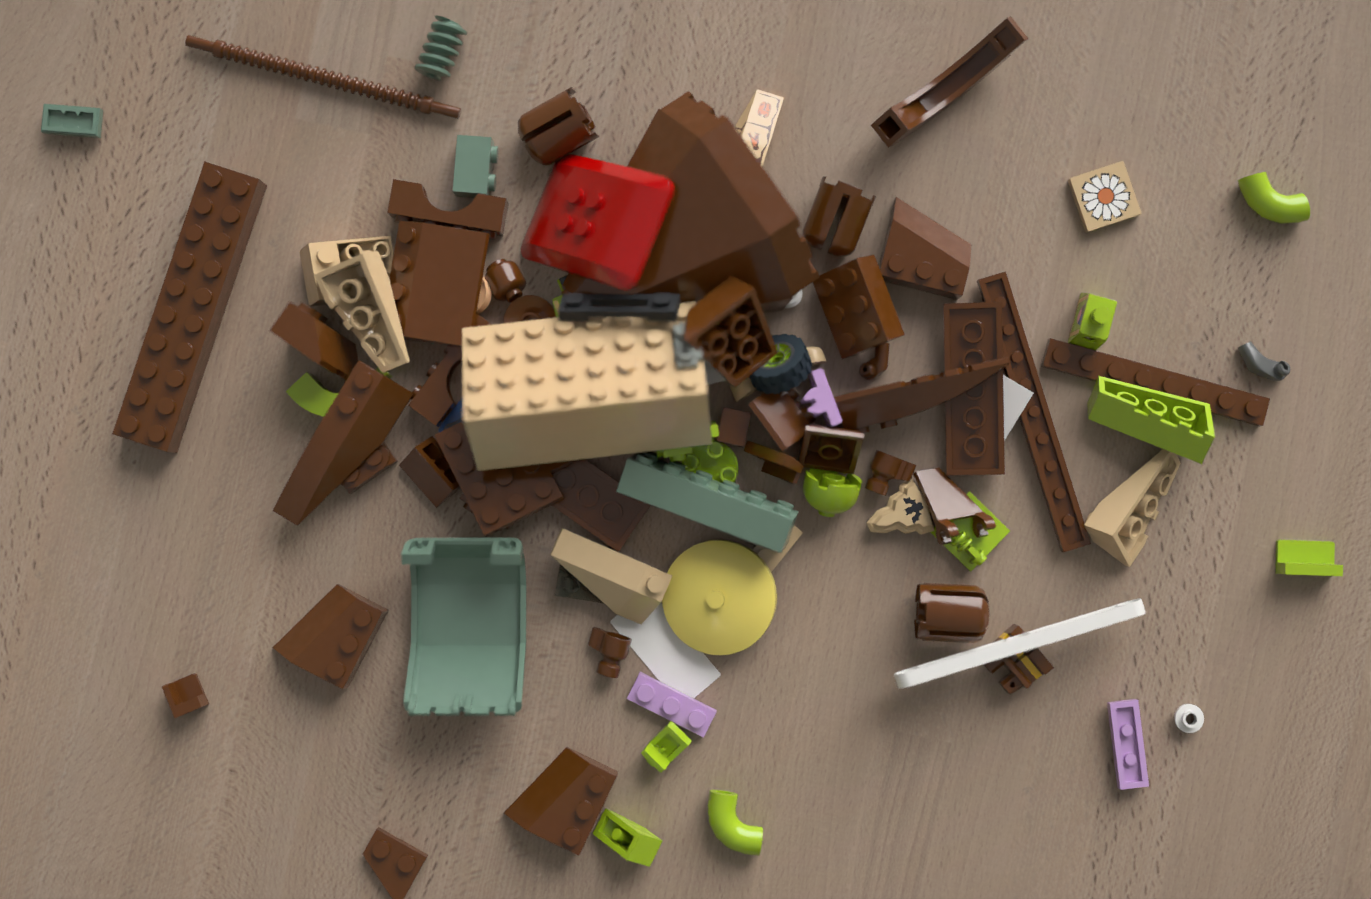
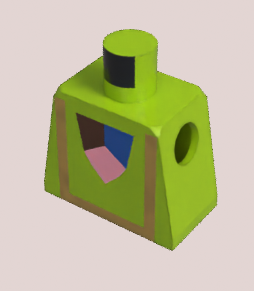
(1092, 320)

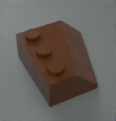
(924, 254)
(731, 331)
(309, 334)
(333, 636)
(564, 800)

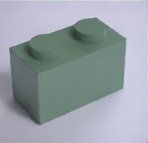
(474, 166)

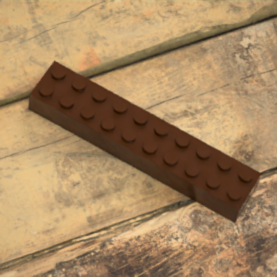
(190, 308)

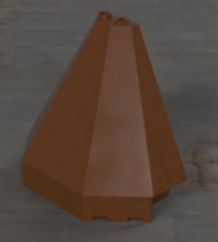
(721, 216)

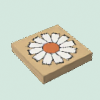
(1104, 196)

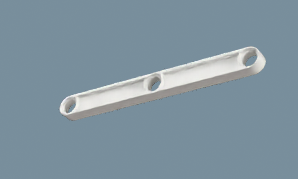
(1019, 643)

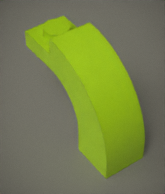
(313, 395)

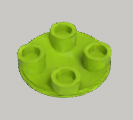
(714, 459)

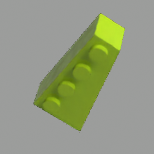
(1153, 417)

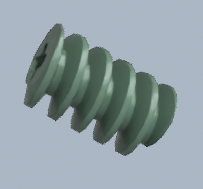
(440, 48)

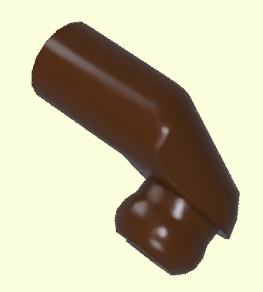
(876, 365)

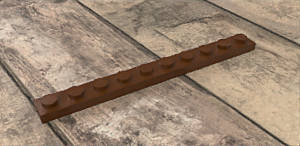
(1037, 420)

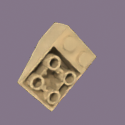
(323, 255)

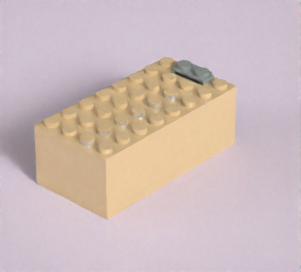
(581, 389)

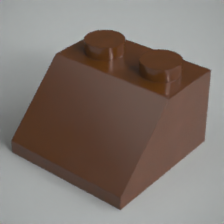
(782, 416)

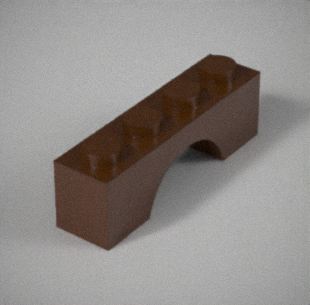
(483, 214)
(434, 397)

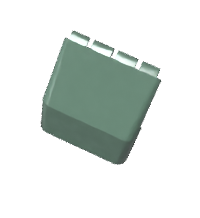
(466, 626)

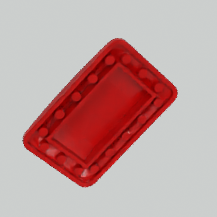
(597, 220)

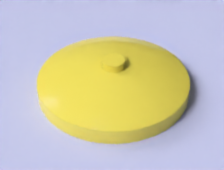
(719, 597)

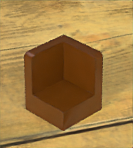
(734, 427)
(185, 695)

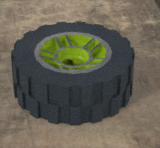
(784, 369)

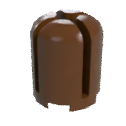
(556, 128)
(850, 223)
(951, 613)

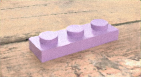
(672, 704)
(1127, 744)

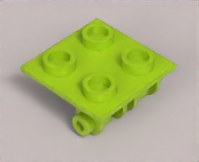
(966, 546)

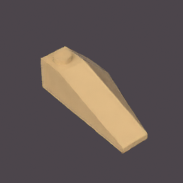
(365, 301)
(1124, 514)
(617, 580)

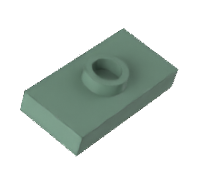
(72, 120)

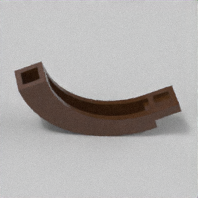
(950, 85)

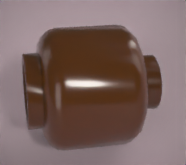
(505, 280)

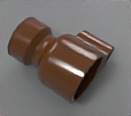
(886, 468)
(613, 648)

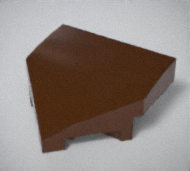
(776, 462)

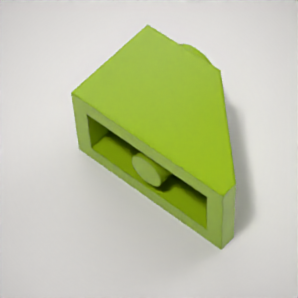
(627, 838)

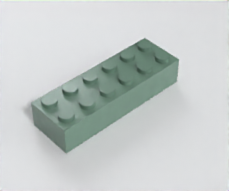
(708, 500)

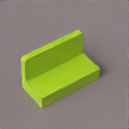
(1306, 558)

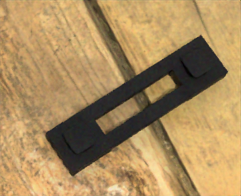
(580, 306)

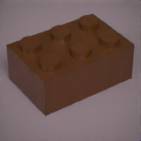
(858, 306)

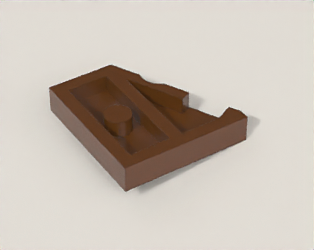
(394, 862)

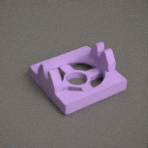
(821, 399)

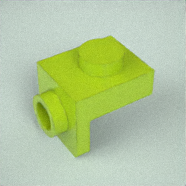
(665, 746)

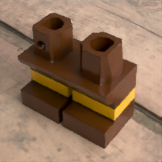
(1022, 667)

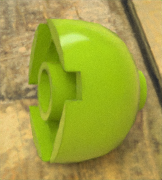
(830, 491)

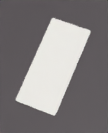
(666, 654)

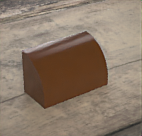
(430, 471)

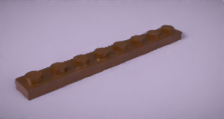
(1092, 363)

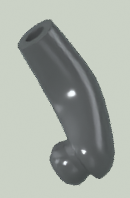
(1262, 366)

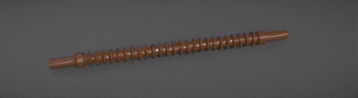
(221, 49)

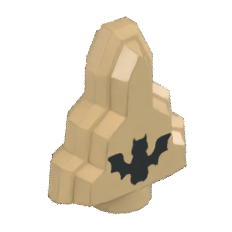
(904, 511)

